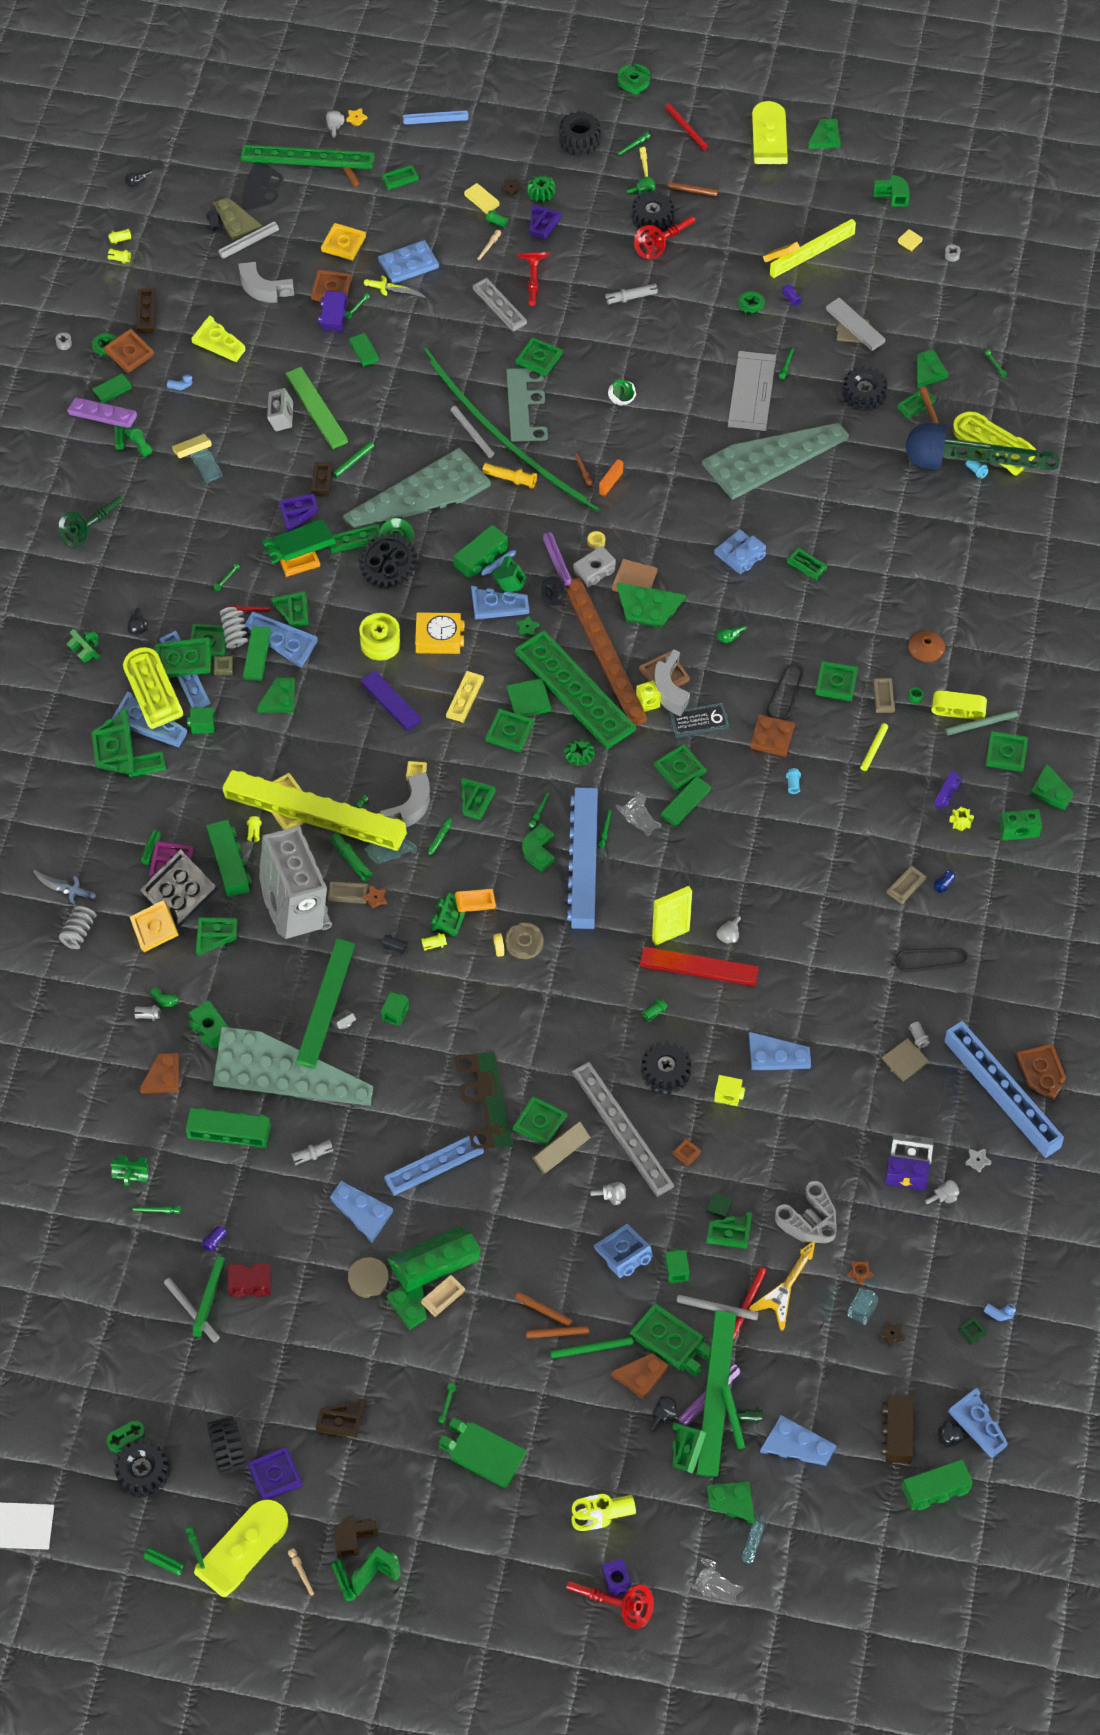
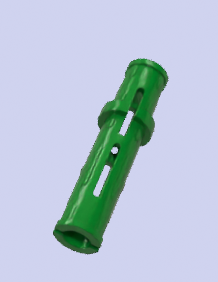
(345, 850)

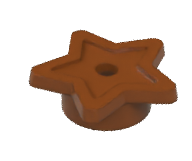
(375, 902)
(860, 1277)

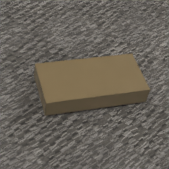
(883, 695)
(906, 884)
(347, 892)

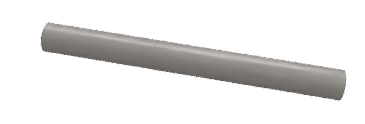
(472, 431)
(716, 1306)
(190, 1308)

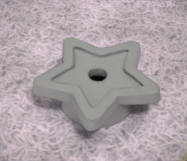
(978, 1165)

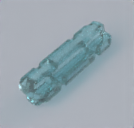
(752, 1542)

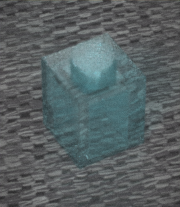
(863, 1305)

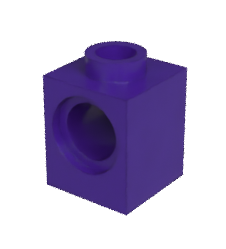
(612, 1569)

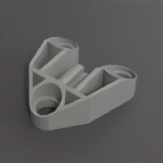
(816, 1220)

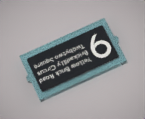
(700, 720)

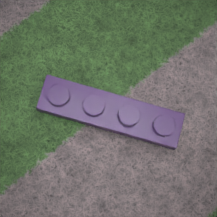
(102, 412)

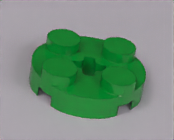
(633, 85)

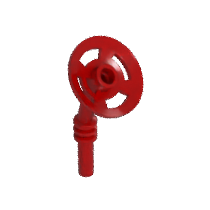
(655, 240)
(533, 259)
(628, 1605)

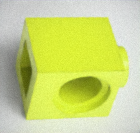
(648, 696)
(729, 1090)

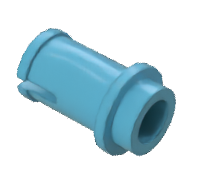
(978, 468)
(793, 780)

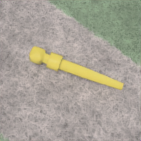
(643, 155)

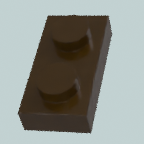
(321, 478)

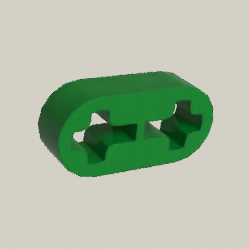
(125, 1436)

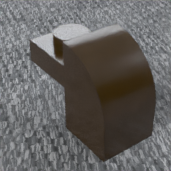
(348, 1533)

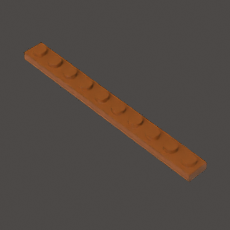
(605, 652)

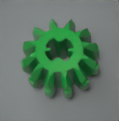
(541, 188)

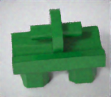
(78, 641)
(130, 1171)

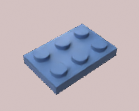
(408, 262)

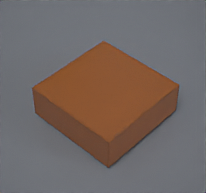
(686, 1152)

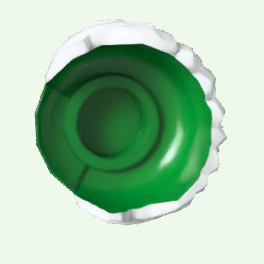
(621, 392)

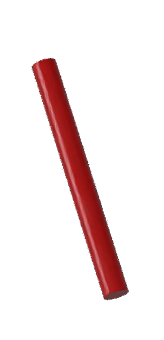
(686, 126)
(749, 1297)

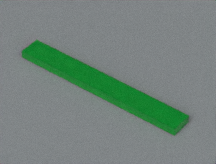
(307, 156)
(325, 1003)
(714, 1400)

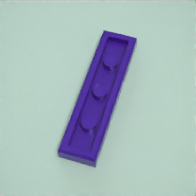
(391, 700)

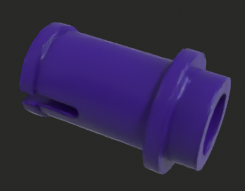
(789, 291)
(214, 1238)

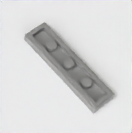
(499, 304)
(855, 324)

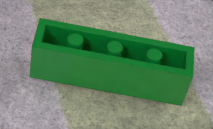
(227, 857)
(228, 1127)

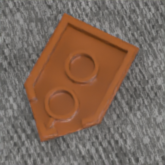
(1042, 1070)

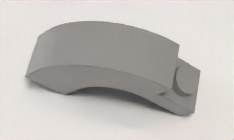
(263, 289)
(672, 697)
(416, 805)

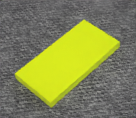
(671, 915)

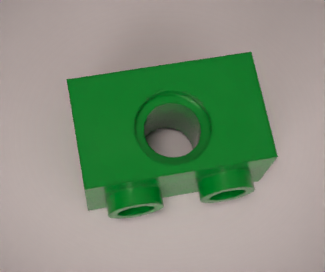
(1020, 824)
(207, 1015)

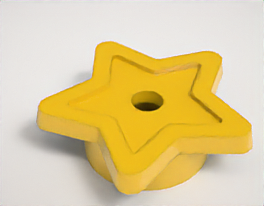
(356, 117)

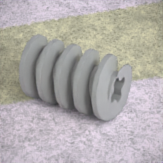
(232, 627)
(76, 926)

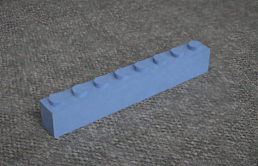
(584, 858)
(1004, 1089)

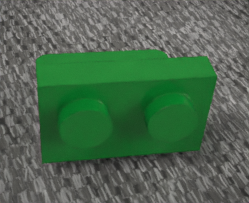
(375, 1560)

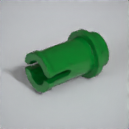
(496, 218)
(655, 1009)

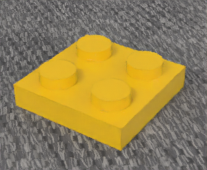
(343, 241)
(154, 926)

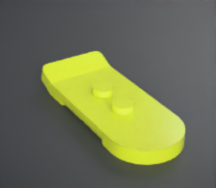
(769, 133)
(977, 428)
(151, 687)
(243, 1546)

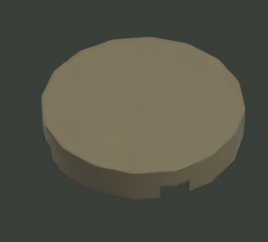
(524, 941)
(368, 1277)

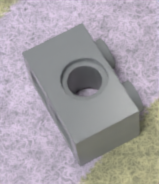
(280, 409)
(594, 566)
(912, 1147)

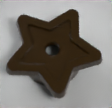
(511, 190)
(891, 1339)

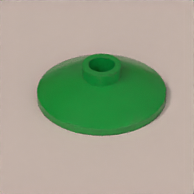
(397, 526)

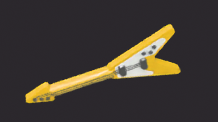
(779, 1297)

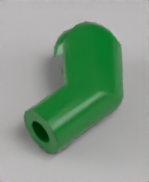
(164, 1000)

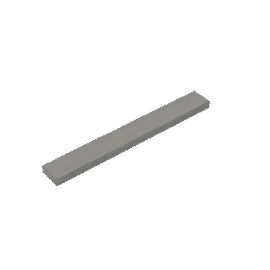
(623, 1129)

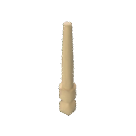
(493, 239)
(297, 1563)

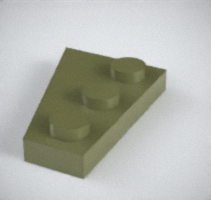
(235, 219)

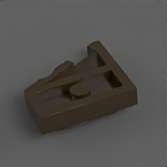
(341, 1419)

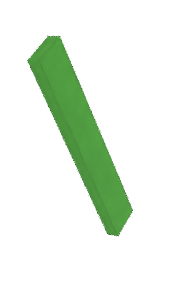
(316, 408)

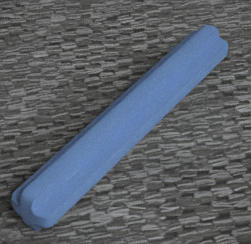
(435, 117)

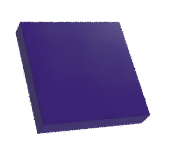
(274, 1474)

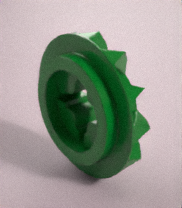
(748, 297)
(99, 340)
(574, 757)

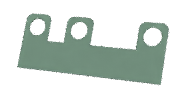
(518, 405)

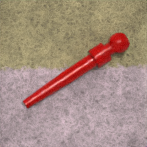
(239, 608)

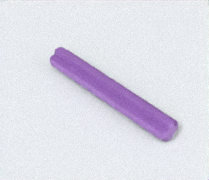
(557, 558)
(697, 1407)

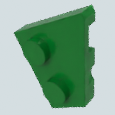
(825, 135)
(929, 368)
(293, 608)
(279, 697)
(1052, 789)
(476, 798)
(215, 933)
(730, 1231)
(408, 1305)
(687, 1447)
(732, 1499)

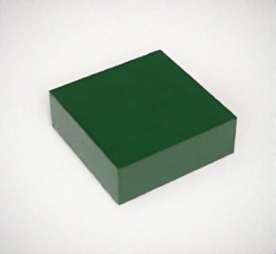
(719, 1205)
(972, 1330)

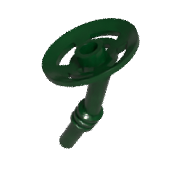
(83, 528)

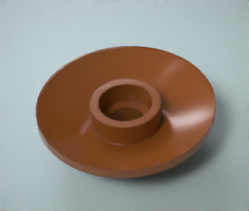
(926, 652)

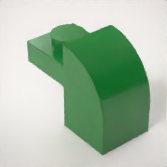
(895, 188)
(509, 576)

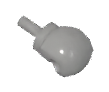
(334, 121)
(729, 932)
(614, 1192)
(946, 1192)

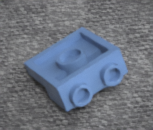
(741, 551)
(624, 1251)

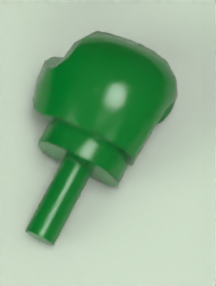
(643, 185)
(727, 635)

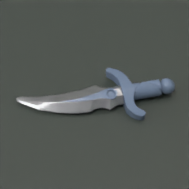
(65, 887)

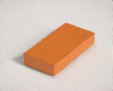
(611, 477)

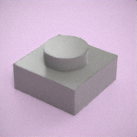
(343, 1020)

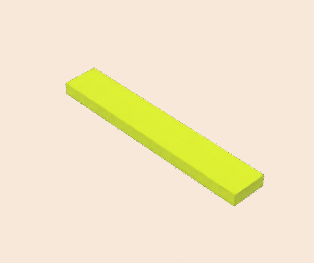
(813, 248)

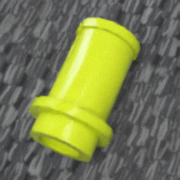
(115, 237)
(123, 256)
(253, 828)
(434, 941)

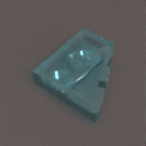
(382, 854)

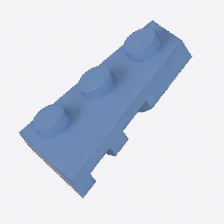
(495, 604)
(976, 1421)
(798, 1442)

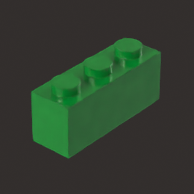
(481, 551)
(937, 1485)

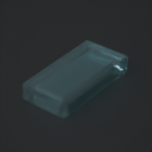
(206, 465)

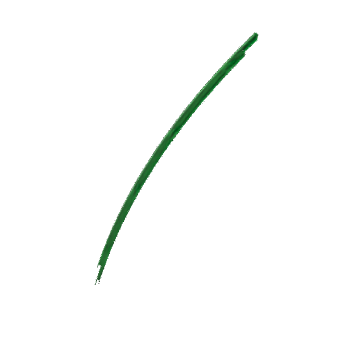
(504, 440)

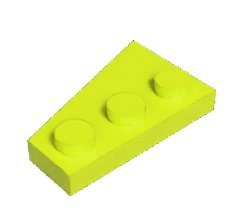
(216, 339)

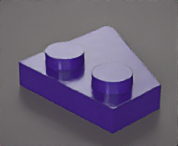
(542, 221)
(298, 510)
(948, 789)

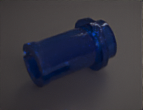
(941, 885)

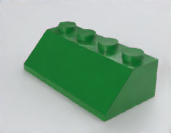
(435, 1258)

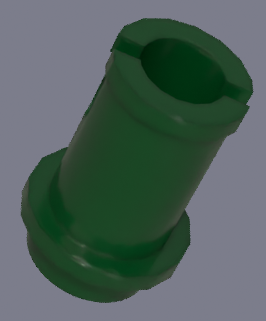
(750, 1415)

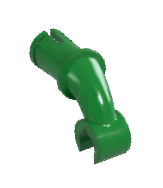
(136, 435)

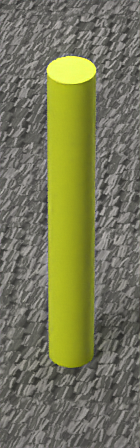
(877, 740)

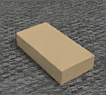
(443, 1296)

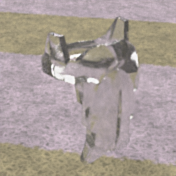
(637, 814)
(712, 1584)

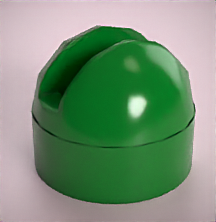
(915, 695)

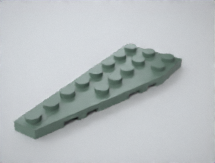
(758, 461)
(440, 483)
(266, 1065)

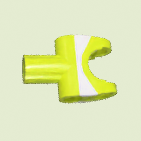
(601, 1510)

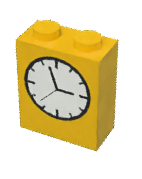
(439, 633)

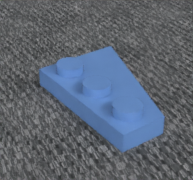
(776, 1054)
(363, 1210)

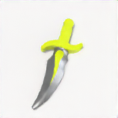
(391, 286)

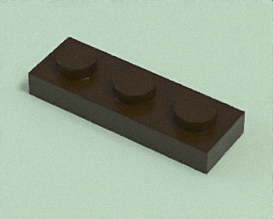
(146, 310)

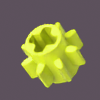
(961, 818)

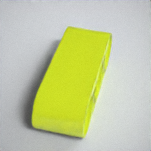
(959, 705)

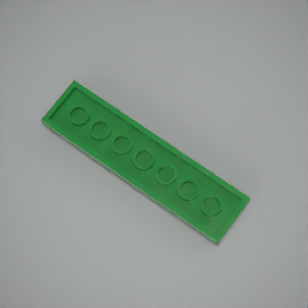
(575, 689)

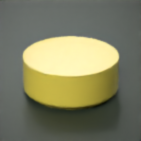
(596, 539)

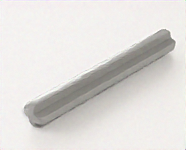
(248, 240)

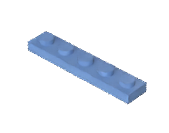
(191, 683)
(432, 1165)

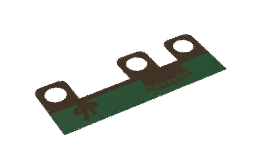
(490, 1093)

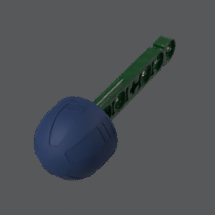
(928, 445)

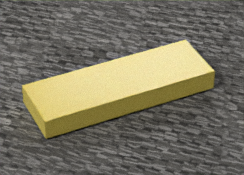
(465, 696)

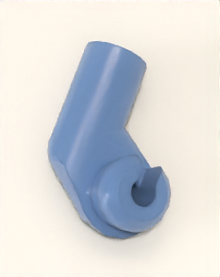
(180, 385)
(1000, 1314)

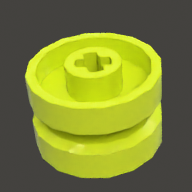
(380, 636)

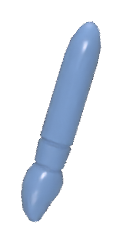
(489, 568)

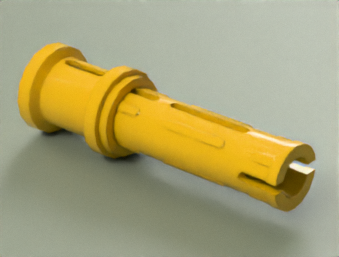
(517, 476)

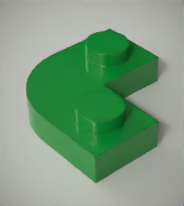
(534, 845)

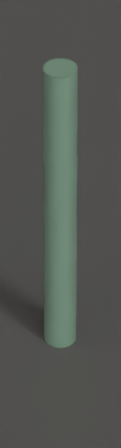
(982, 722)

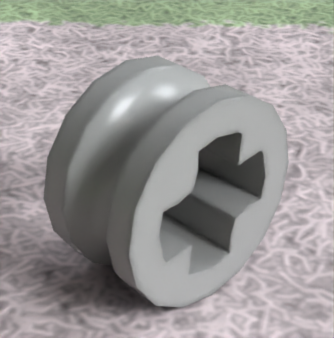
(952, 253)
(63, 345)

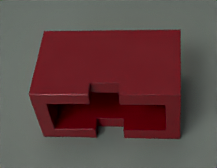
(249, 1281)

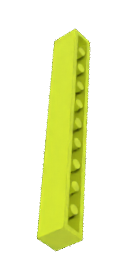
(315, 810)

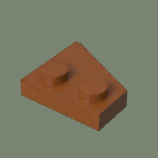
(163, 1075)
(641, 1374)

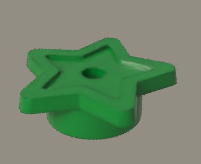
(527, 622)

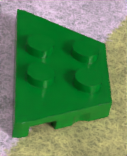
(647, 604)
(114, 745)

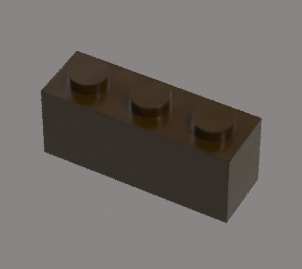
(898, 1429)

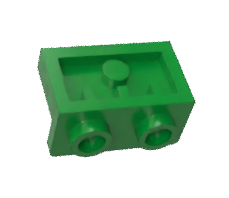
(447, 916)

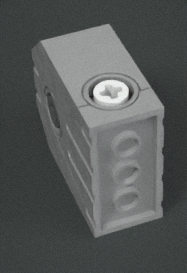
(291, 883)

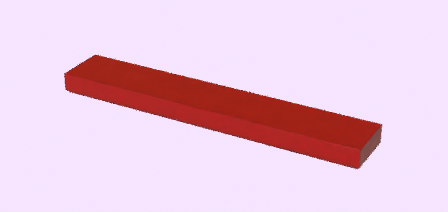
(699, 966)

